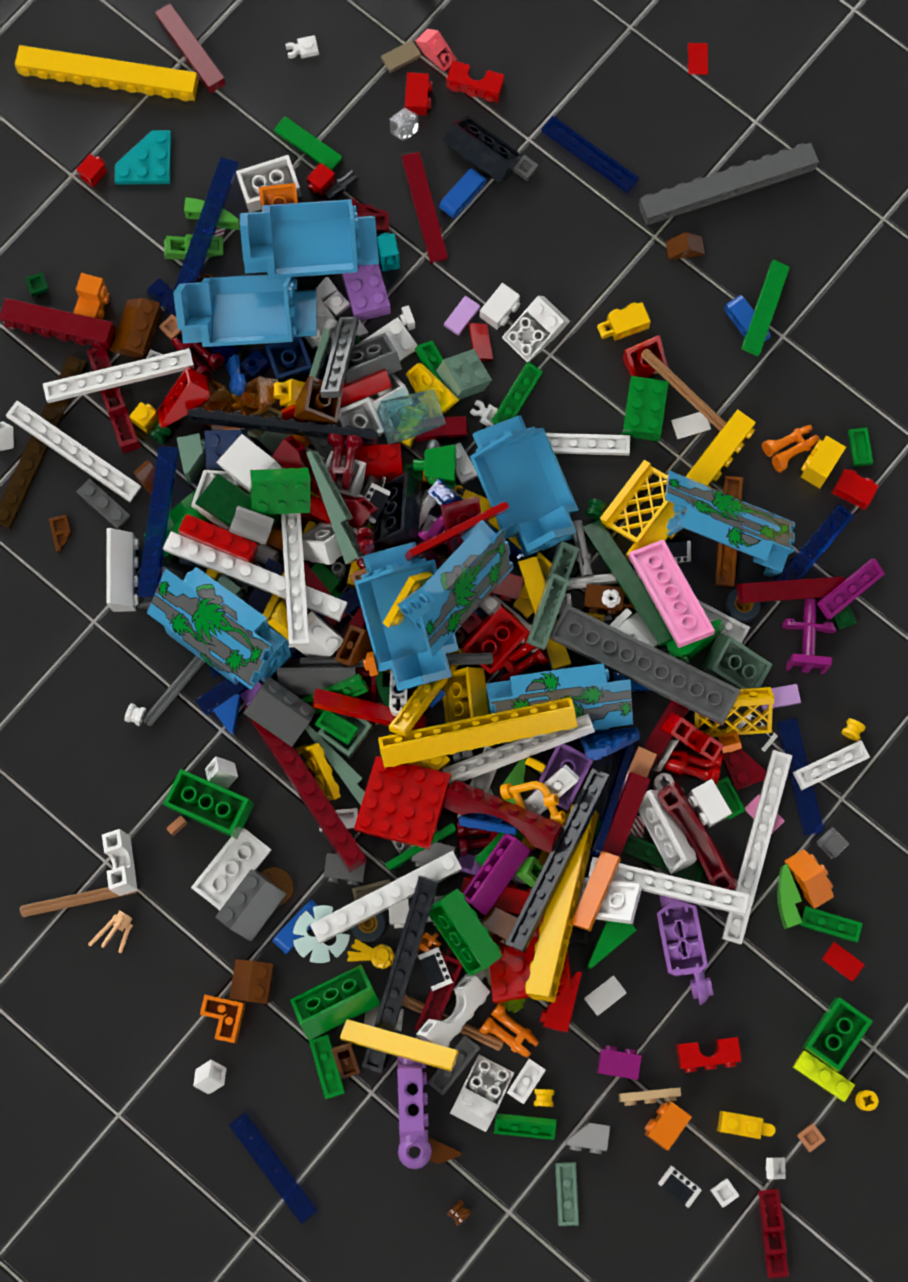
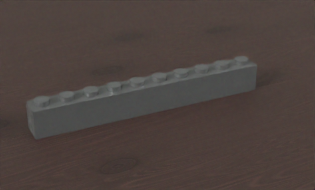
(728, 183)

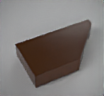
(60, 531)
(441, 1152)

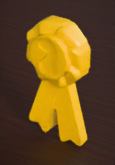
(381, 955)

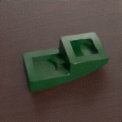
(384, 691)

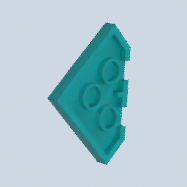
(147, 161)

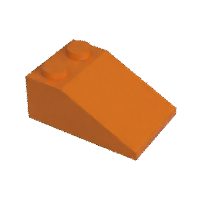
(278, 194)

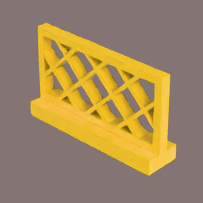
(625, 498)
(748, 697)

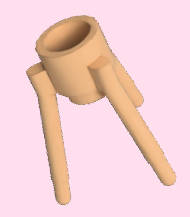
(119, 922)

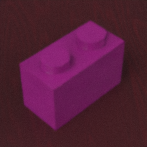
(619, 1063)

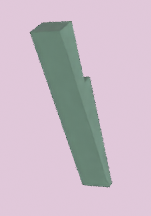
(336, 509)
(552, 595)
(344, 771)

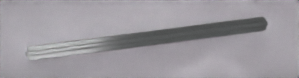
(453, 659)
(177, 686)

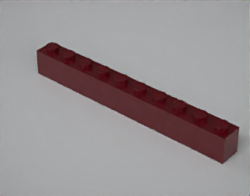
(314, 799)

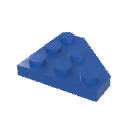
(607, 742)

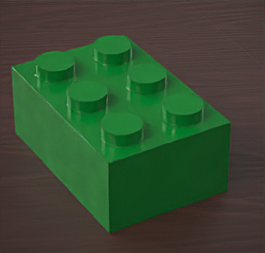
(645, 408)
(280, 491)
(837, 1034)

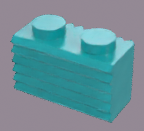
(388, 251)

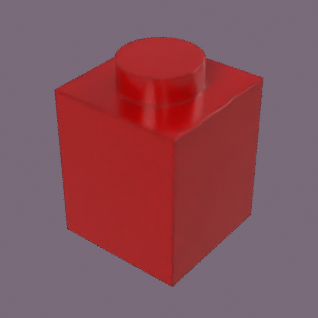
(92, 170)
(320, 179)

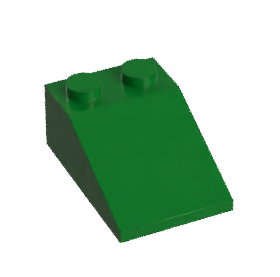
(692, 650)
(610, 937)

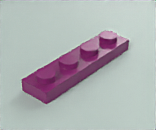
(850, 588)

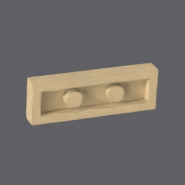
(649, 1096)

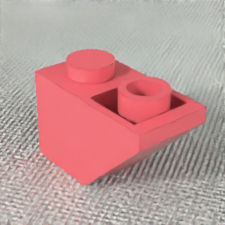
(436, 49)

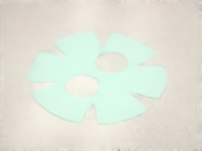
(307, 943)

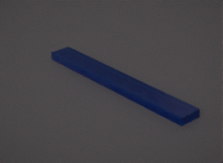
(207, 222)
(157, 521)

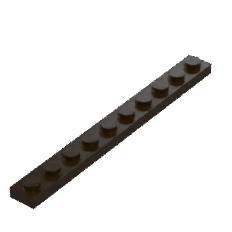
(35, 451)

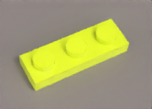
(823, 1076)

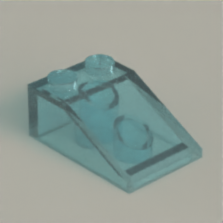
(410, 415)

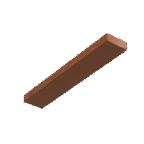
(726, 555)

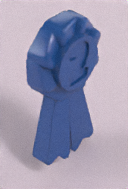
(237, 381)

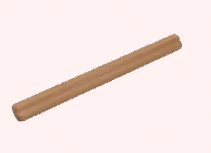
(683, 389)
(68, 901)
(467, 1029)

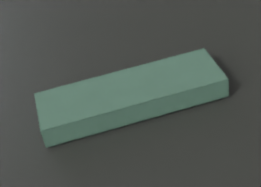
(321, 353)
(567, 1194)

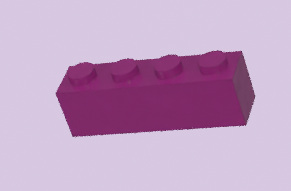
(495, 873)

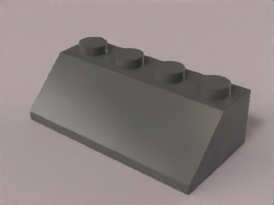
(305, 680)

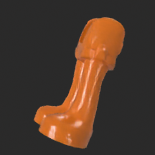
(781, 460)
(491, 1026)

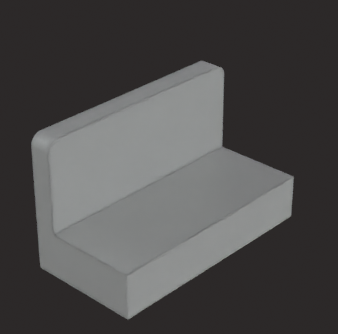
(251, 525)

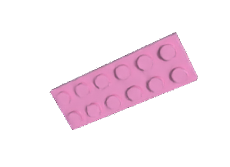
(671, 593)

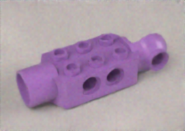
(684, 944)
(410, 1126)

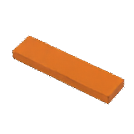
(595, 891)

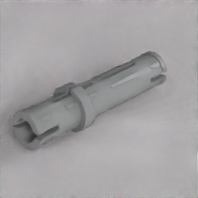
(582, 556)

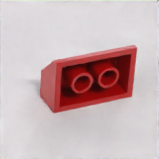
(380, 460)
(497, 635)

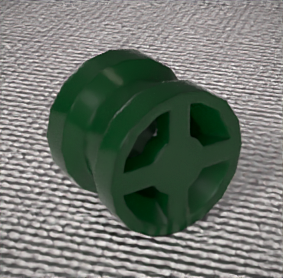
(160, 434)
(595, 509)

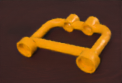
(550, 800)

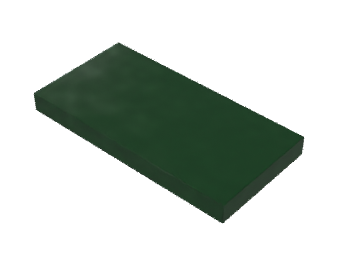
(222, 499)

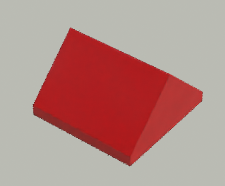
(636, 364)

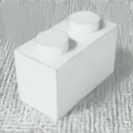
(500, 306)

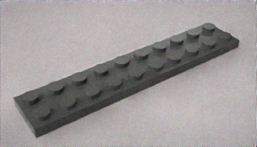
(645, 664)

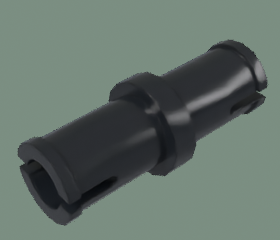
(340, 185)

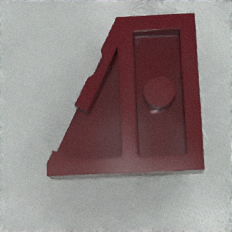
(381, 216)
(742, 769)

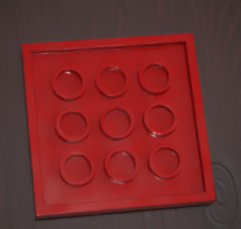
(403, 803)
(513, 970)

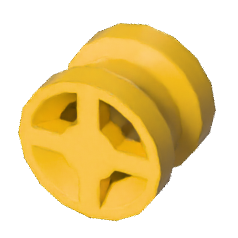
(853, 729)
(543, 1097)
(862, 1099)

